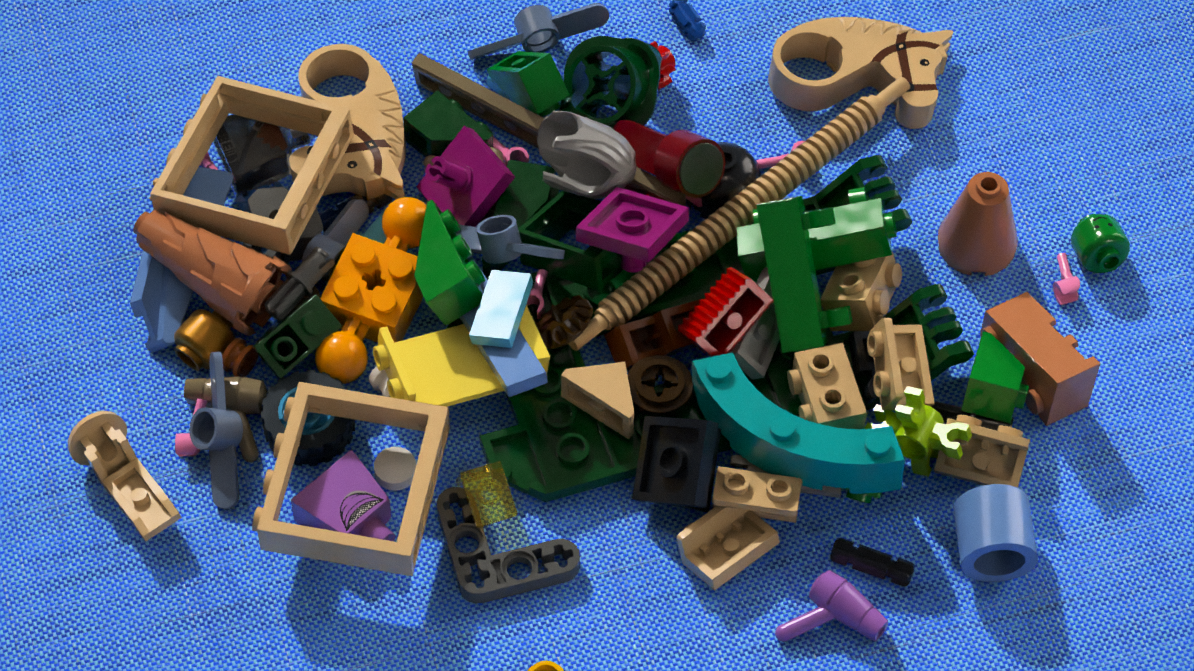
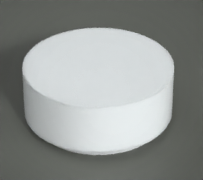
(394, 468)

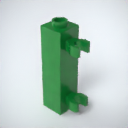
(859, 235)
(793, 273)

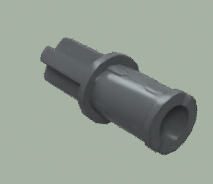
(299, 283)

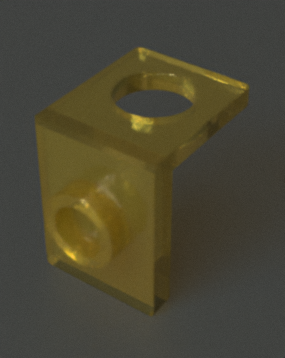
(487, 494)

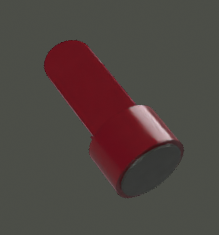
(679, 160)

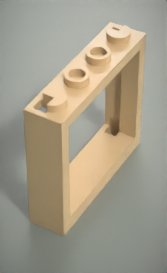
(227, 96)
(342, 547)

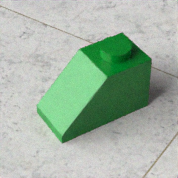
(530, 81)
(995, 382)

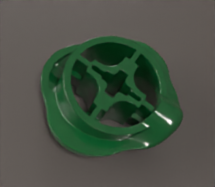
(627, 87)

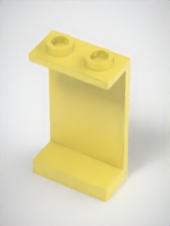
(445, 365)

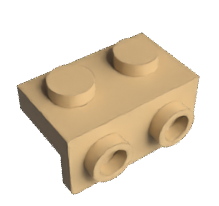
(899, 362)
(988, 456)
(763, 493)
(724, 543)

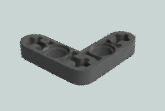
(494, 567)

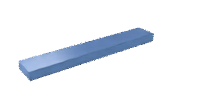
(515, 366)

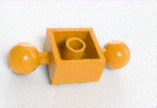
(372, 290)

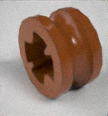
(239, 358)

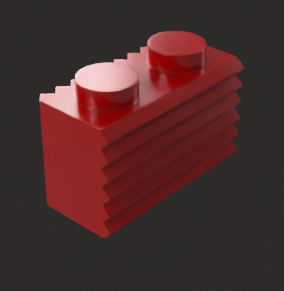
(725, 313)

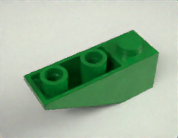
(443, 268)

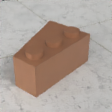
(1054, 370)

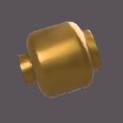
(201, 335)

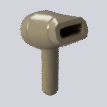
(242, 395)

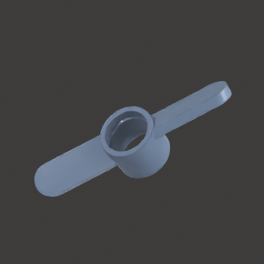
(541, 31)
(339, 232)
(500, 241)
(220, 433)

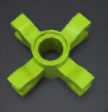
(921, 431)

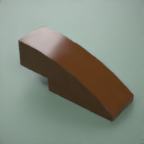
(651, 336)

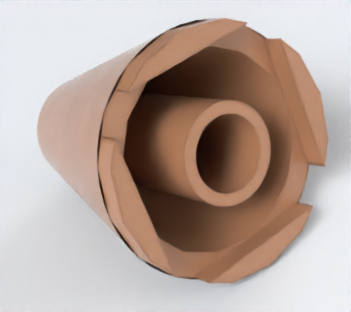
(980, 227)

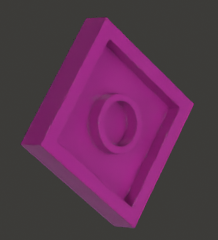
(466, 178)
(632, 226)

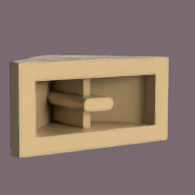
(602, 393)

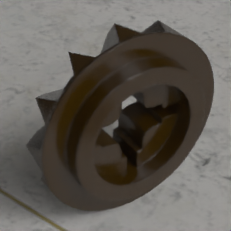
(564, 321)
(676, 380)

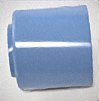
(995, 533)

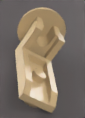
(103, 444)

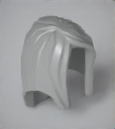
(585, 155)

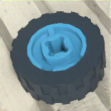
(322, 434)

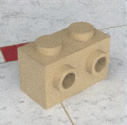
(865, 288)
(827, 388)

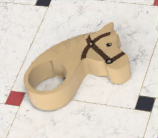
(862, 55)
(378, 146)

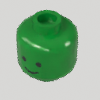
(1100, 241)

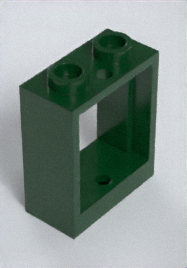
(586, 267)

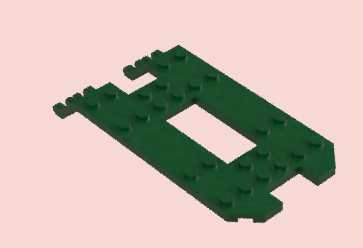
(568, 451)

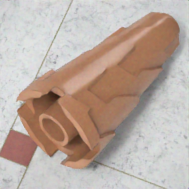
(222, 272)

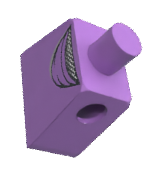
(345, 501)

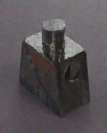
(256, 151)

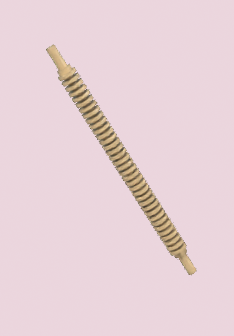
(738, 212)

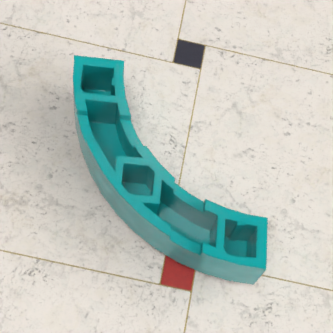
(789, 444)

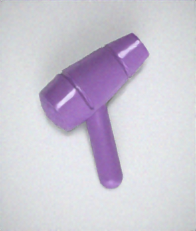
(838, 601)

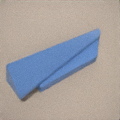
(157, 291)

